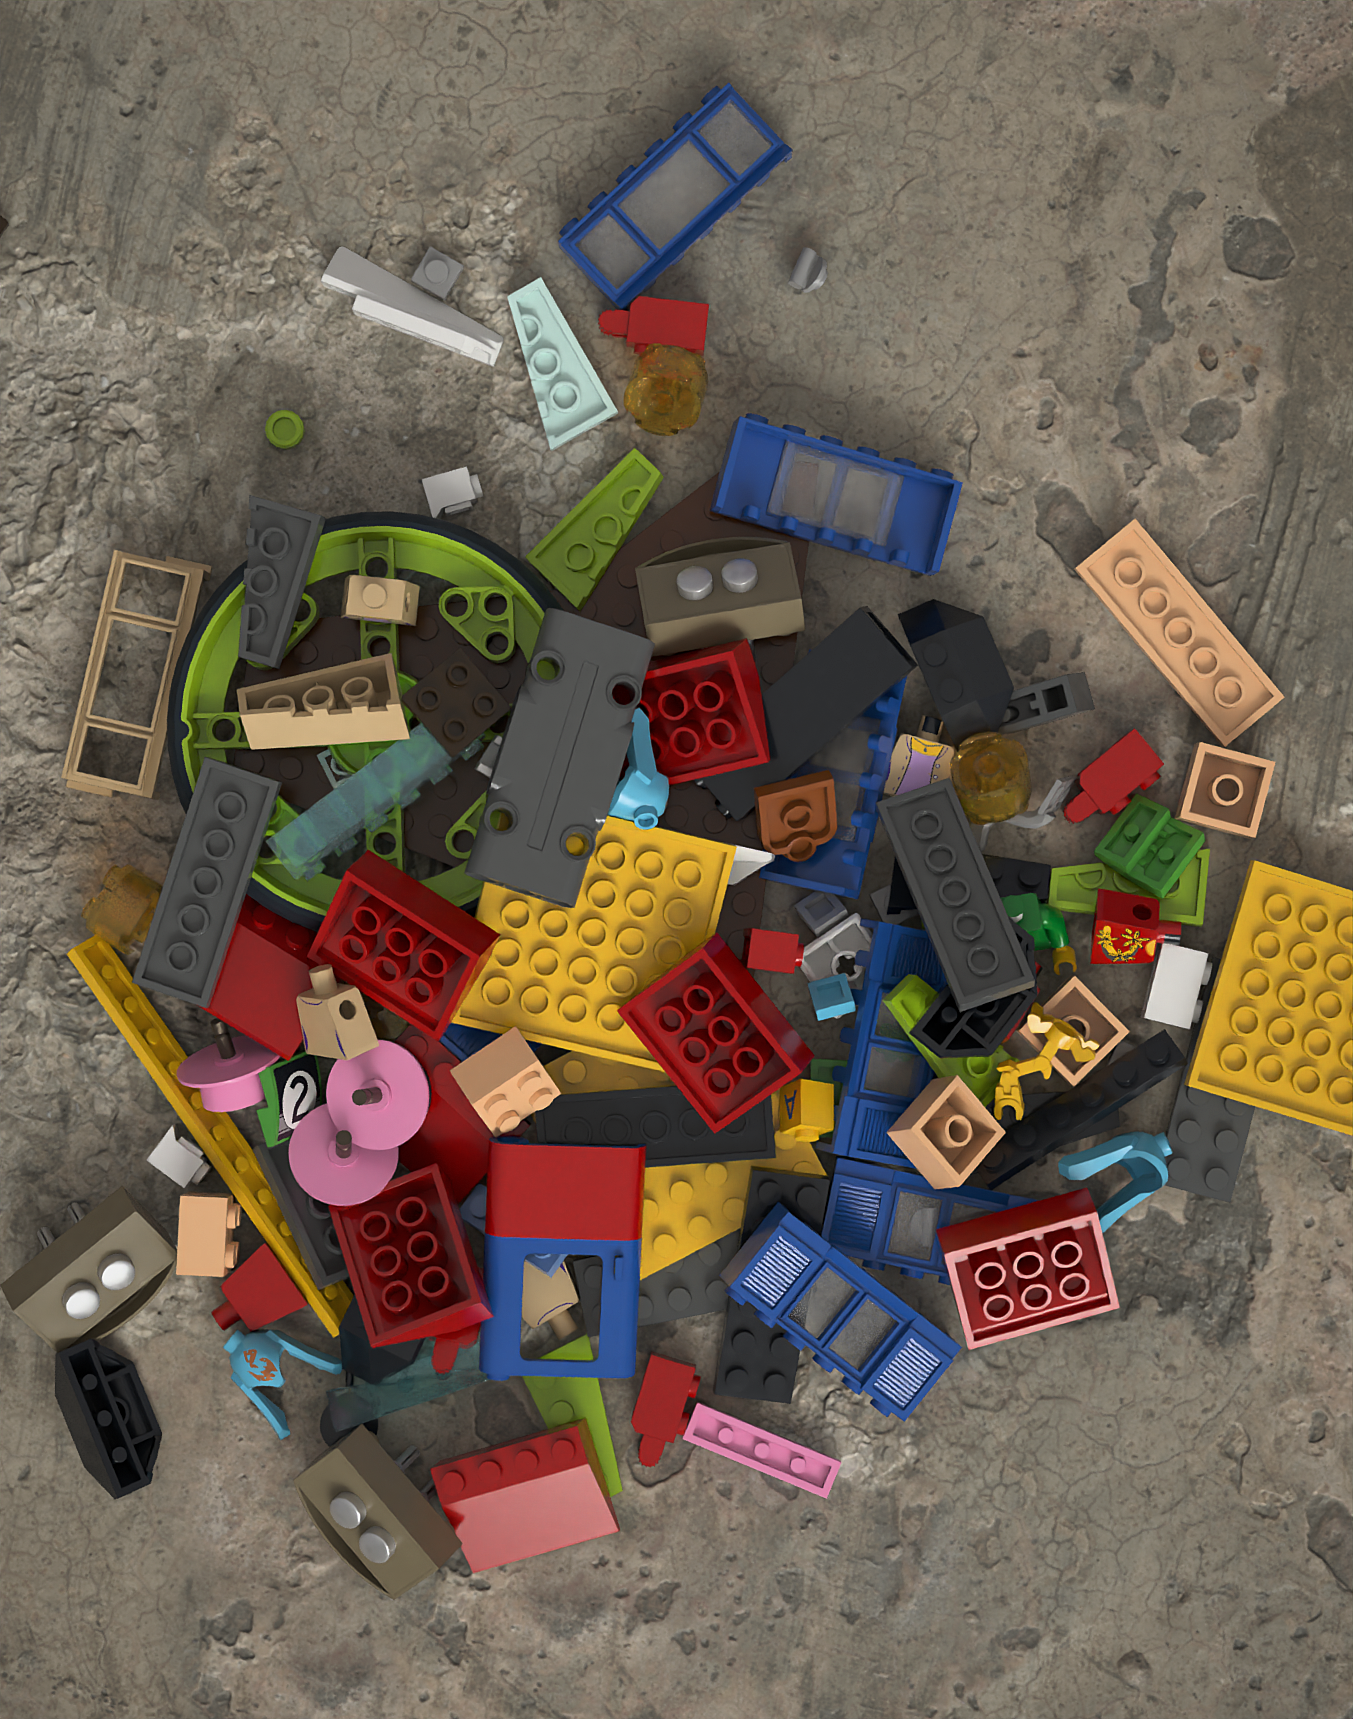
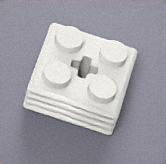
(845, 939)

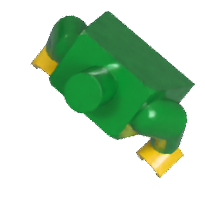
(1042, 923)

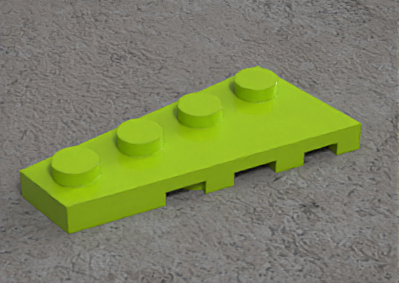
(591, 534)
(1077, 888)
(978, 1073)
(576, 1398)

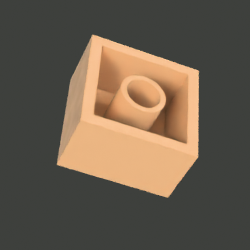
(1224, 790)
(1088, 1016)
(505, 1082)
(946, 1132)
(207, 1234)

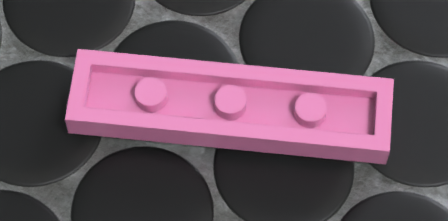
(762, 1449)

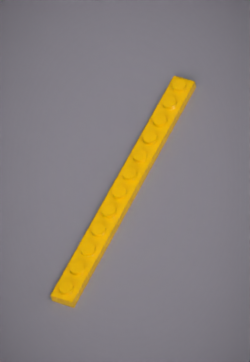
(211, 1130)

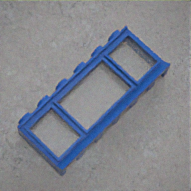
(673, 196)

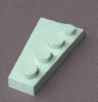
(560, 373)

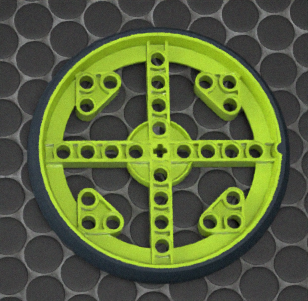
(346, 545)

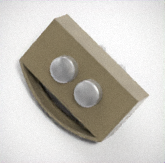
(720, 594)
(93, 1273)
(376, 1513)

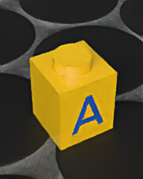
(806, 1109)

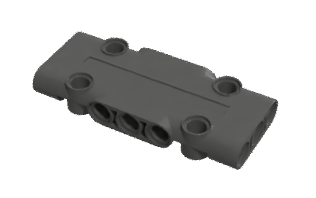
(560, 758)

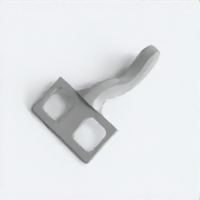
(1031, 819)

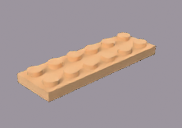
(1179, 633)

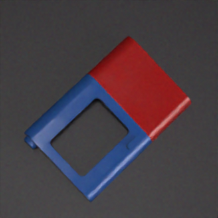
(562, 1204)

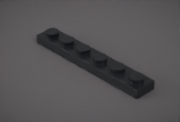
(1081, 1108)

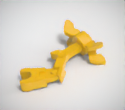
(1059, 1035)

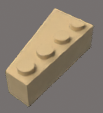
(326, 707)

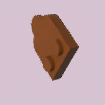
(796, 815)

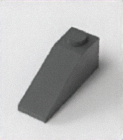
(1047, 703)

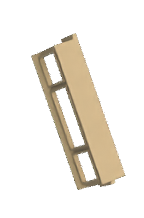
(156, 735)

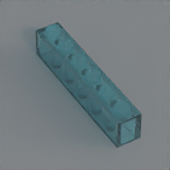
(363, 802)

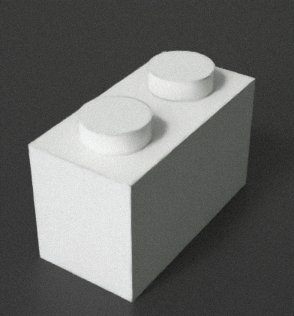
(1176, 985)

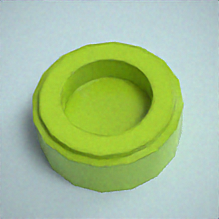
(284, 429)

